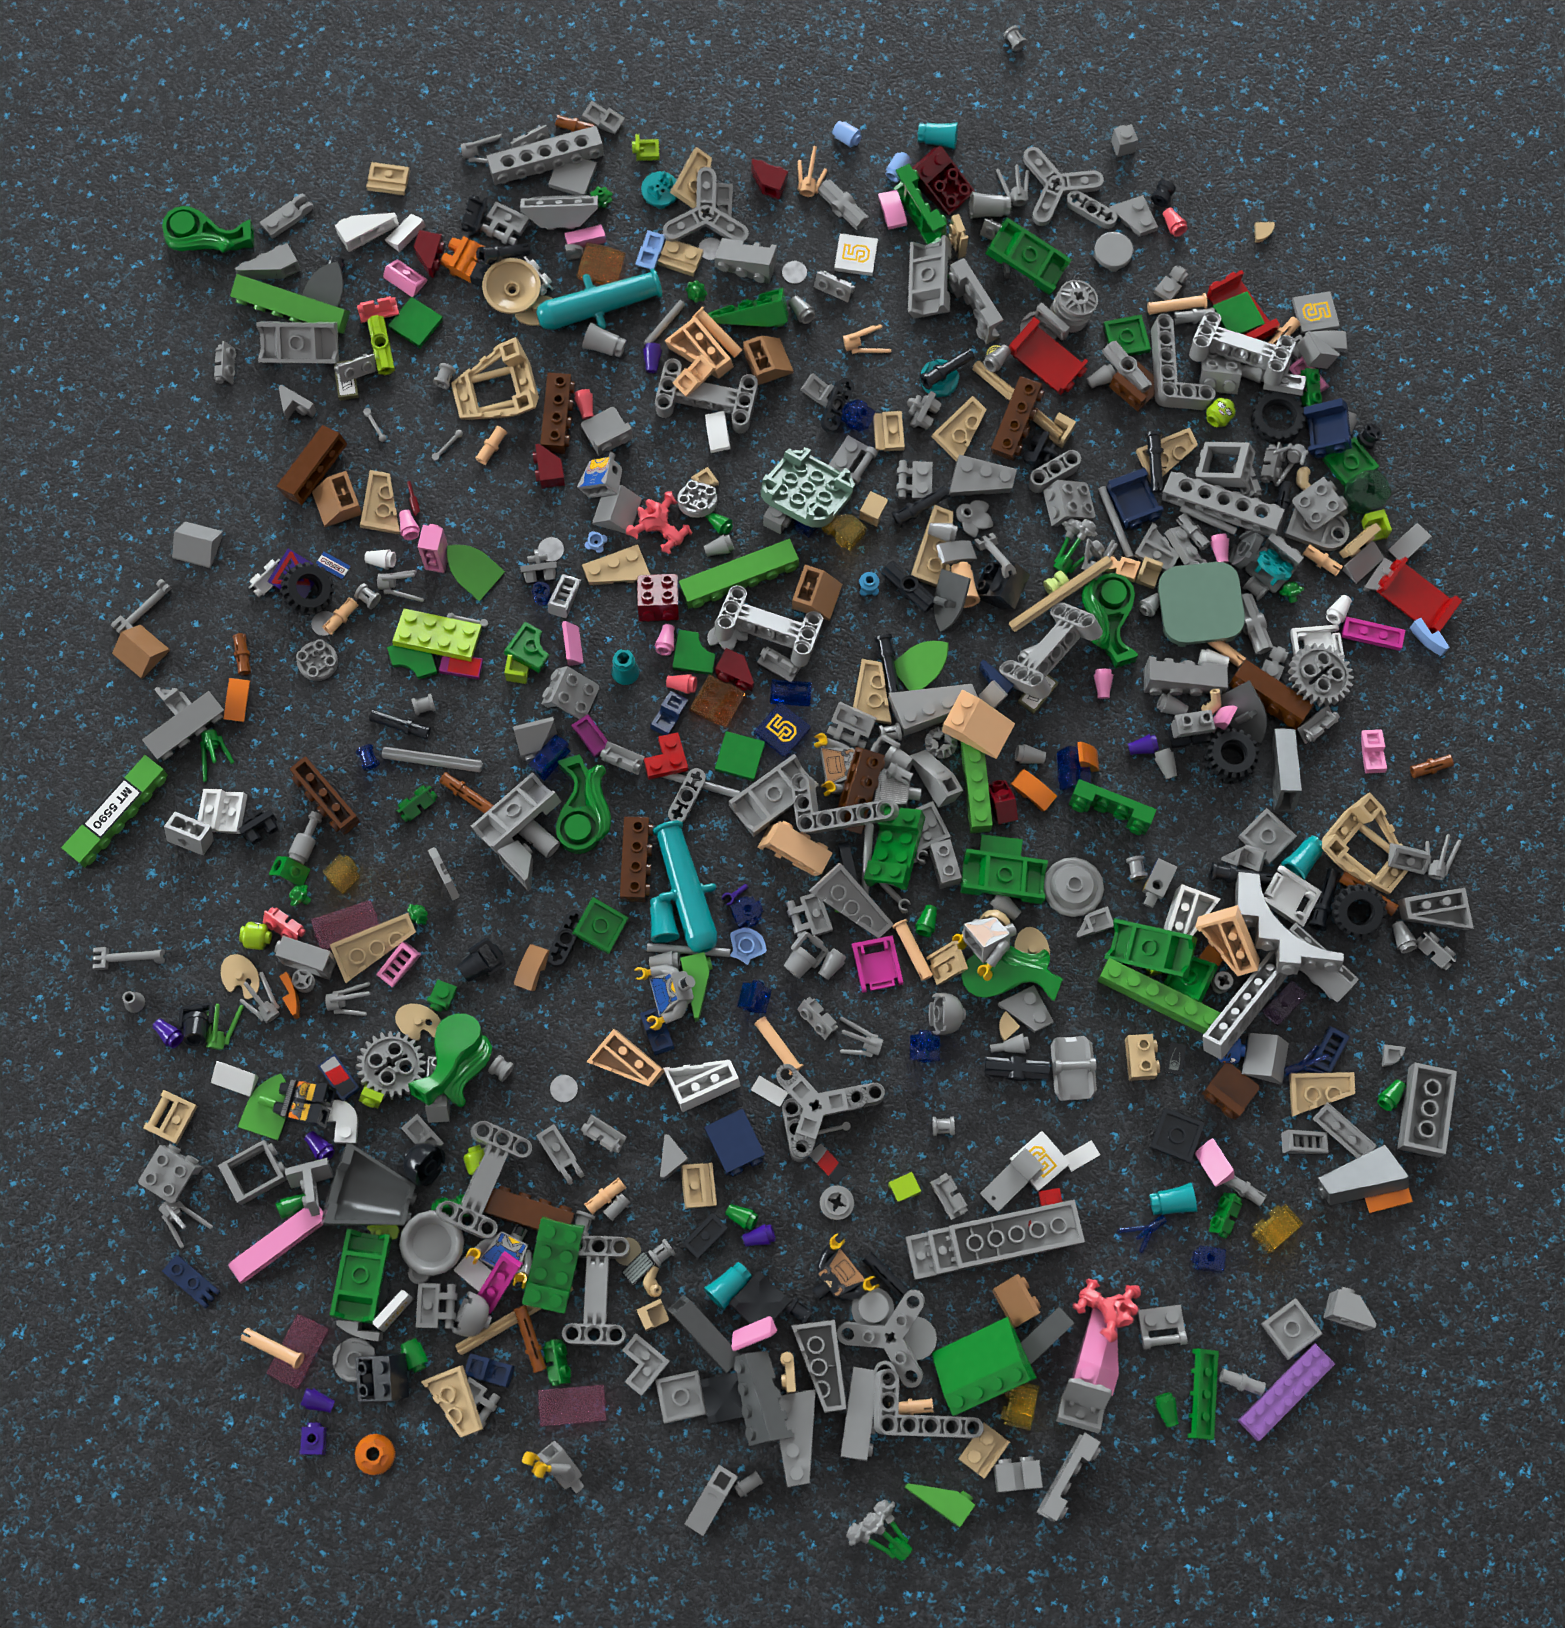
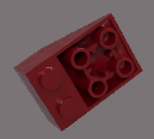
(942, 181)

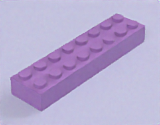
(1286, 1392)

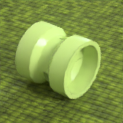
(1056, 582)

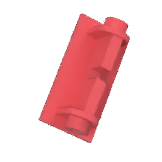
(386, 308)
(275, 921)

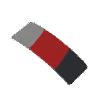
(828, 1163)

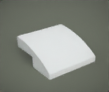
(222, 810)

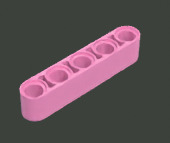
(275, 1244)

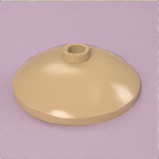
(509, 275)

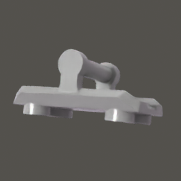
(1073, 1068)

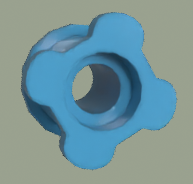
(869, 588)

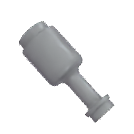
(303, 842)

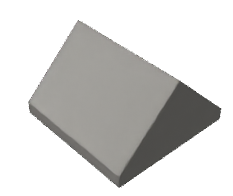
(617, 510)
(196, 544)
(1265, 1057)

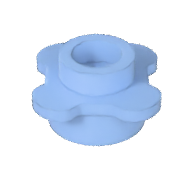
(595, 536)

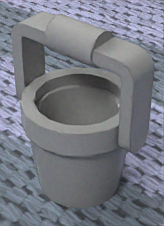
(894, 754)
(800, 960)

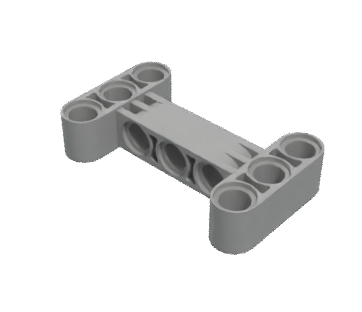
(1242, 348)
(708, 397)
(769, 626)
(1070, 626)
(484, 1179)
(597, 1292)

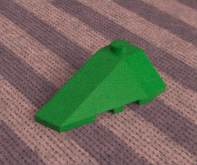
(765, 311)

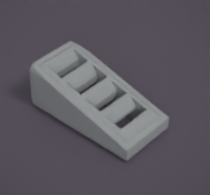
(559, 607)
(1291, 1145)

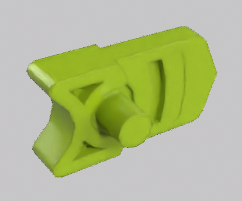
(379, 1230)

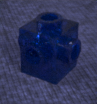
(857, 415)
(745, 918)
(924, 1047)

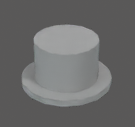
(873, 1307)

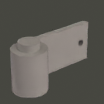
(1012, 1179)

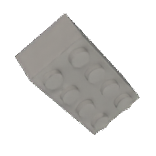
(1427, 1110)

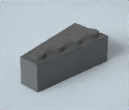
(760, 1399)

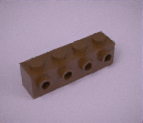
(556, 412)
(1017, 418)
(312, 465)
(1275, 696)
(861, 782)
(324, 795)
(635, 859)
(523, 1210)

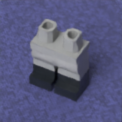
(1191, 725)

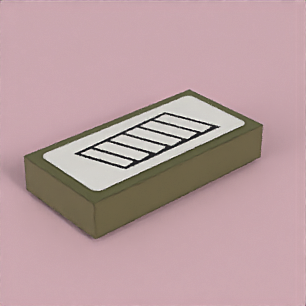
(348, 389)
(1033, 704)

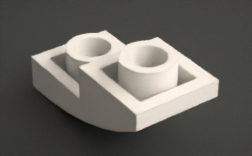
(717, 431)

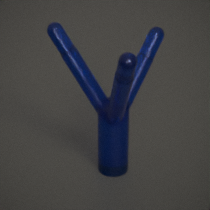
(1304, 1063)
(1148, 1229)

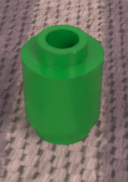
(415, 1355)

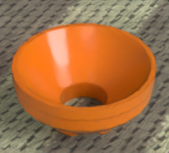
(385, 1458)

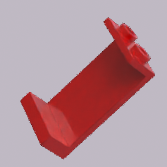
(1233, 286)
(1047, 358)
(1417, 596)

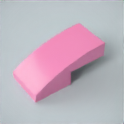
(892, 209)
(1223, 717)
(1373, 751)

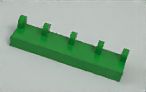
(1204, 1394)

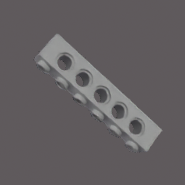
(545, 155)
(1229, 513)
(1243, 1007)

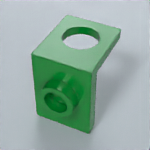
(290, 870)

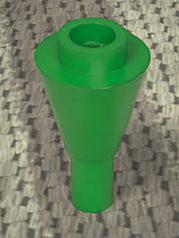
(720, 523)

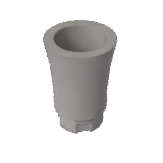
(988, 205)
(603, 341)

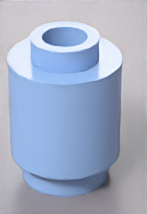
(847, 133)
(899, 160)

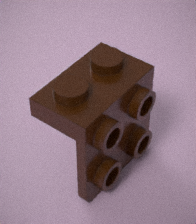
(1129, 392)
(1230, 1091)

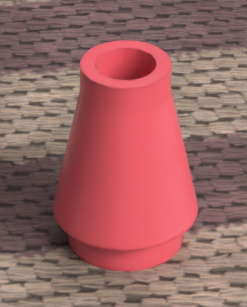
(1175, 223)
(584, 402)
(682, 683)

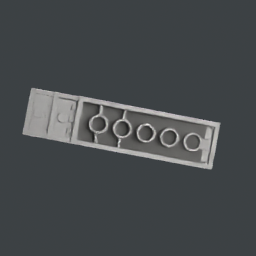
(994, 1239)

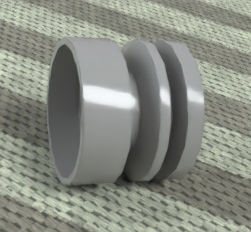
(1075, 304)

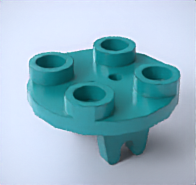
(655, 195)
(1274, 566)

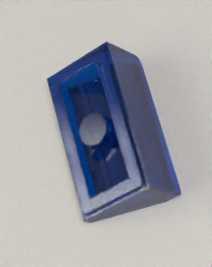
(790, 693)

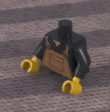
(840, 1275)

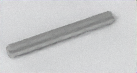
(432, 759)

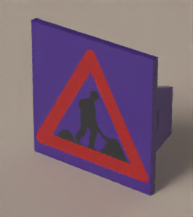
(289, 560)

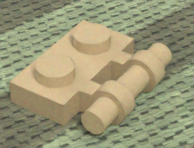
(788, 1379)

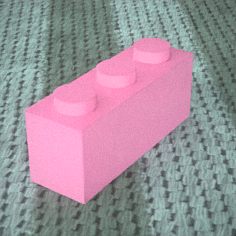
(433, 548)

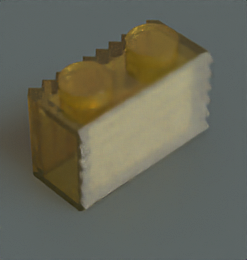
(342, 873)
(1276, 1228)
(1020, 1407)

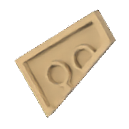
(686, 184)
(959, 429)
(1175, 449)
(379, 505)
(616, 567)
(871, 691)
(1317, 1089)
(456, 1399)

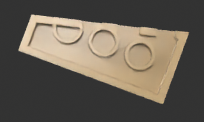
(927, 563)
(366, 947)

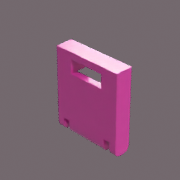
(877, 968)

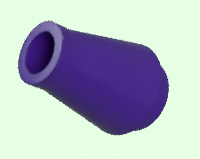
(652, 356)
(1144, 745)
(169, 1034)
(319, 1146)
(760, 1236)
(317, 1401)

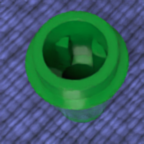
(926, 923)
(1391, 1095)
(290, 1206)
(742, 1216)
(1167, 1408)

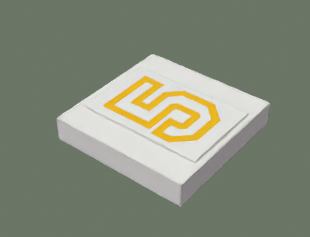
(856, 254)
(1048, 1156)
(392, 1310)

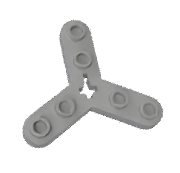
(1048, 175)
(705, 201)

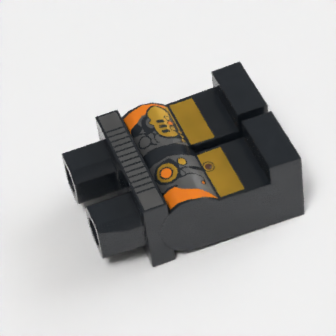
(305, 1102)

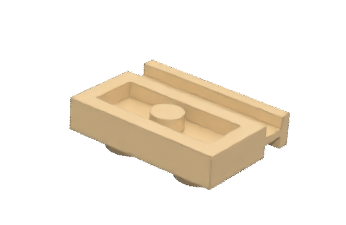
(388, 178)
(957, 236)
(680, 257)
(888, 431)
(1364, 537)
(947, 962)
(698, 1185)
(984, 1451)

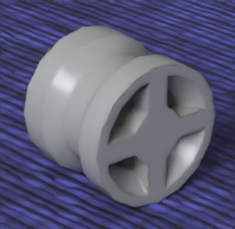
(300, 977)
(501, 1068)

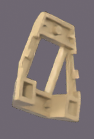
(524, 383)
(1344, 829)

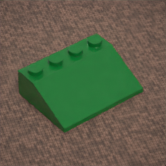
(982, 1366)

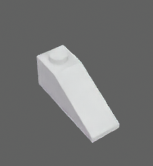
(364, 228)

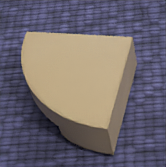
(1263, 230)
(706, 476)
(1007, 1026)

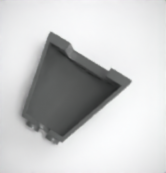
(367, 1193)

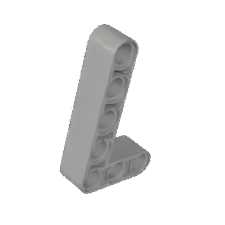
(1164, 364)
(837, 814)
(793, 1119)
(917, 1421)

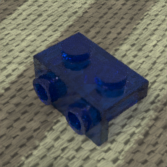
(547, 759)
(1070, 769)

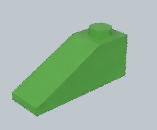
(697, 967)
(948, 1503)

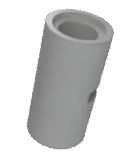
(541, 839)

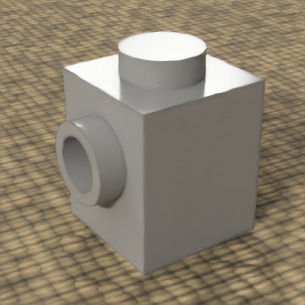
(1124, 140)
(776, 520)

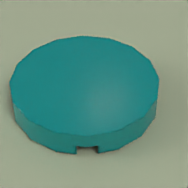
(942, 388)

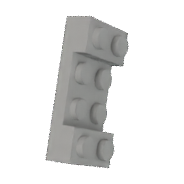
(929, 278)
(965, 283)
(298, 342)
(768, 796)
(515, 812)
(1084, 1450)

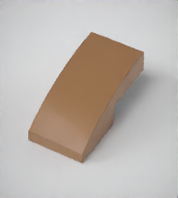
(530, 967)

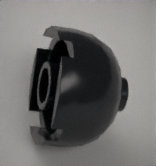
(422, 1163)

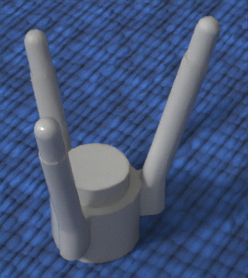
(470, 149)
(1018, 195)
(1295, 454)
(1109, 551)
(388, 581)
(1438, 869)
(337, 1000)
(267, 1011)
(871, 1042)
(172, 1212)

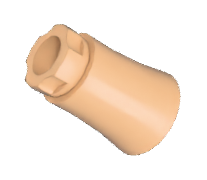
(964, 569)

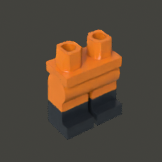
(464, 261)

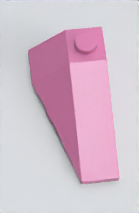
(1097, 1356)

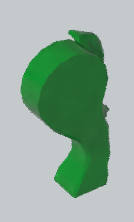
(192, 230)
(1111, 602)
(586, 814)
(1012, 970)
(459, 1056)

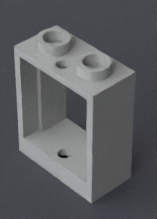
(1243, 467)
(305, 956)
(232, 1181)

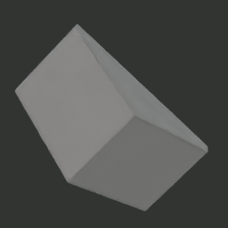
(1316, 352)
(671, 1158)

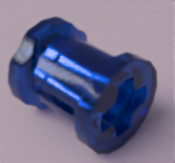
(538, 598)
(367, 757)

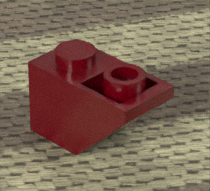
(769, 178)
(428, 250)
(550, 468)
(734, 668)
(1002, 802)

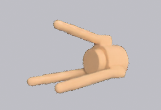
(808, 186)
(853, 340)

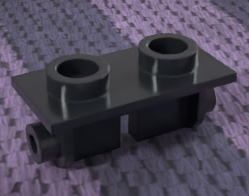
(472, 222)

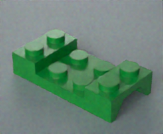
(930, 224)
(1028, 255)
(1122, 808)
(895, 848)
(1003, 875)
(1152, 948)
(553, 1265)
(360, 1276)

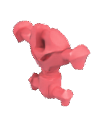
(655, 519)
(1116, 1309)

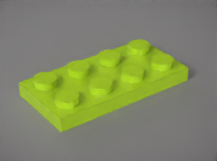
(437, 635)

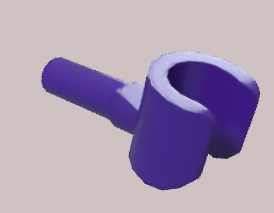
(735, 894)

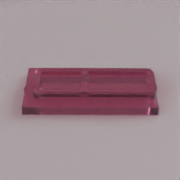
(344, 923)
(302, 1337)
(572, 1405)

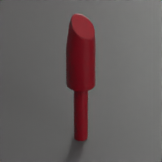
(413, 500)

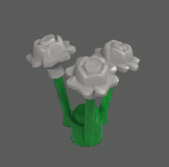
(1083, 529)
(874, 1524)

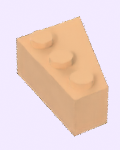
(694, 340)
(796, 848)
(1231, 938)
(626, 1059)

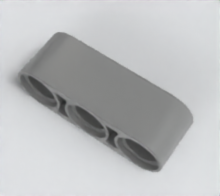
(1060, 464)

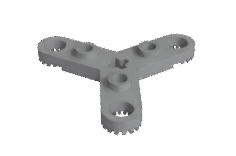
(810, 1121)
(897, 1350)

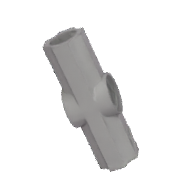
(843, 204)
(1119, 359)
(1255, 625)

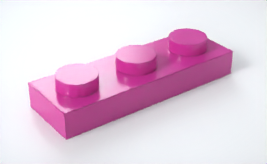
(1373, 633)
(499, 1279)

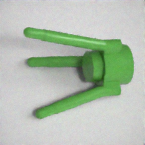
(216, 1039)

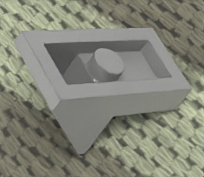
(292, 401)

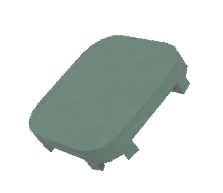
(807, 488)
(1201, 603)

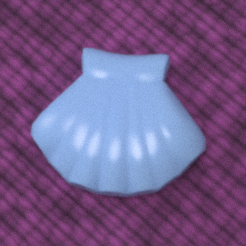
(747, 944)

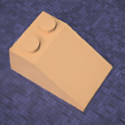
(978, 724)

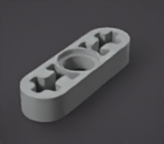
(1076, 207)
(675, 807)

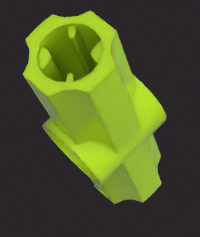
(382, 354)

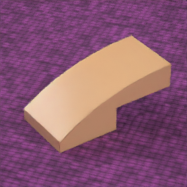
(694, 376)

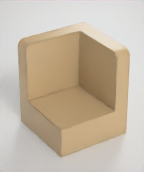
(1066, 424)
(873, 508)
(1149, 572)
(653, 1315)

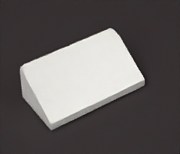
(405, 232)
(234, 1079)

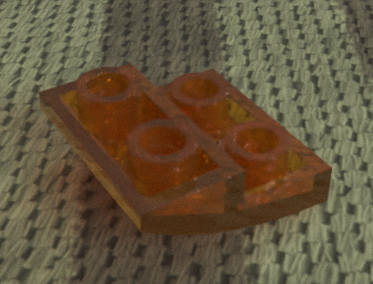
(601, 263)
(717, 701)

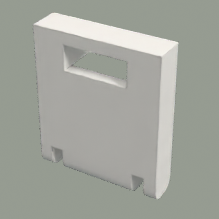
(1317, 635)
(1286, 894)

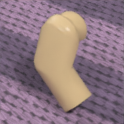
(1302, 477)
(1215, 703)
(650, 1283)

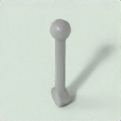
(367, 412)
(436, 456)
(483, 622)
(845, 1126)

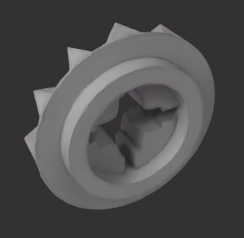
(932, 745)
(846, 1199)

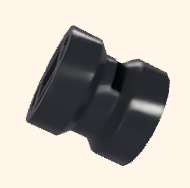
(1164, 191)

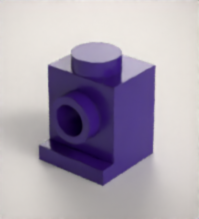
(318, 1447)

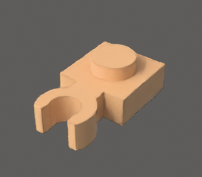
(1126, 567)

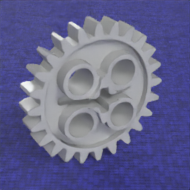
(1308, 660)
(380, 1050)

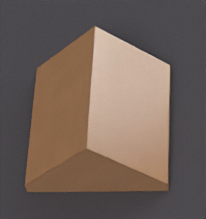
(139, 650)

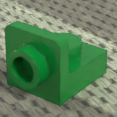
(442, 996)

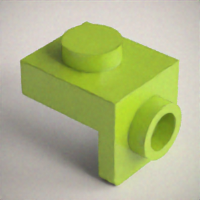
(645, 149)
(370, 1097)

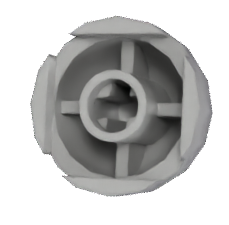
(946, 1013)
(472, 1316)

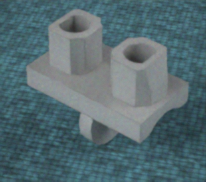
(928, 403)
(530, 570)

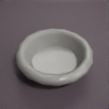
(1073, 887)
(430, 1244)

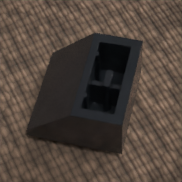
(999, 590)
(382, 1377)

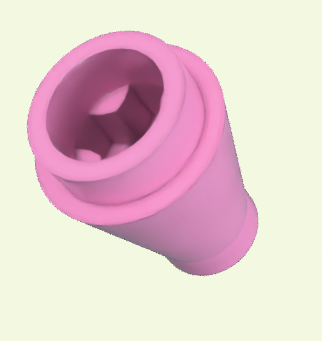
(408, 526)
(1220, 547)
(665, 641)
(1103, 682)

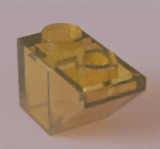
(846, 530)

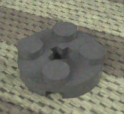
(1246, 550)

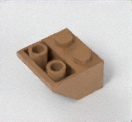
(766, 358)
(336, 499)
(816, 592)
(1016, 1300)

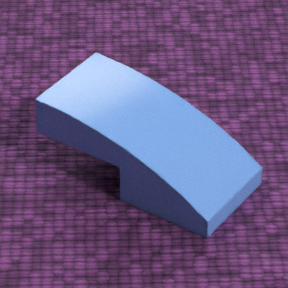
(651, 250)
(1434, 641)

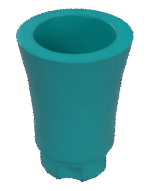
(938, 134)
(624, 668)
(1304, 857)
(662, 921)
(1174, 1200)
(728, 1285)

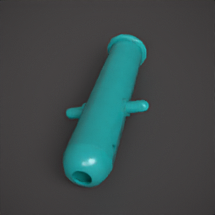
(597, 300)
(686, 888)

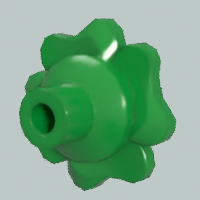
(603, 194)
(696, 291)
(1291, 591)
(299, 895)
(418, 914)

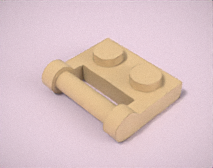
(176, 1119)

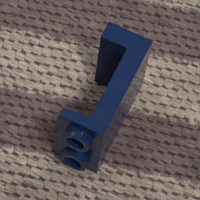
(1328, 428)
(1134, 499)
(735, 1142)

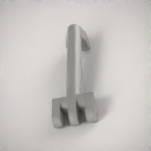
(990, 545)
(122, 624)
(105, 958)

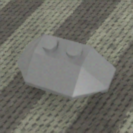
(559, 211)

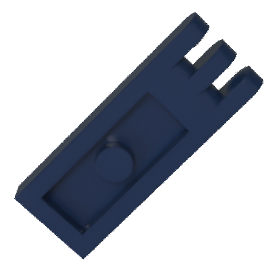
(190, 1280)

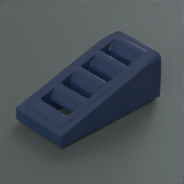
(992, 674)
(1340, 1046)

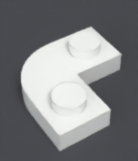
(346, 1122)

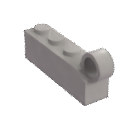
(860, 1413)

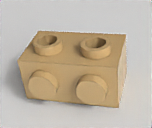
(1141, 1057)

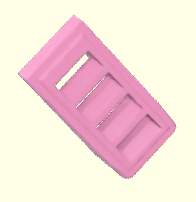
(393, 959)

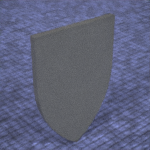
(326, 285)
(949, 598)
(1250, 712)

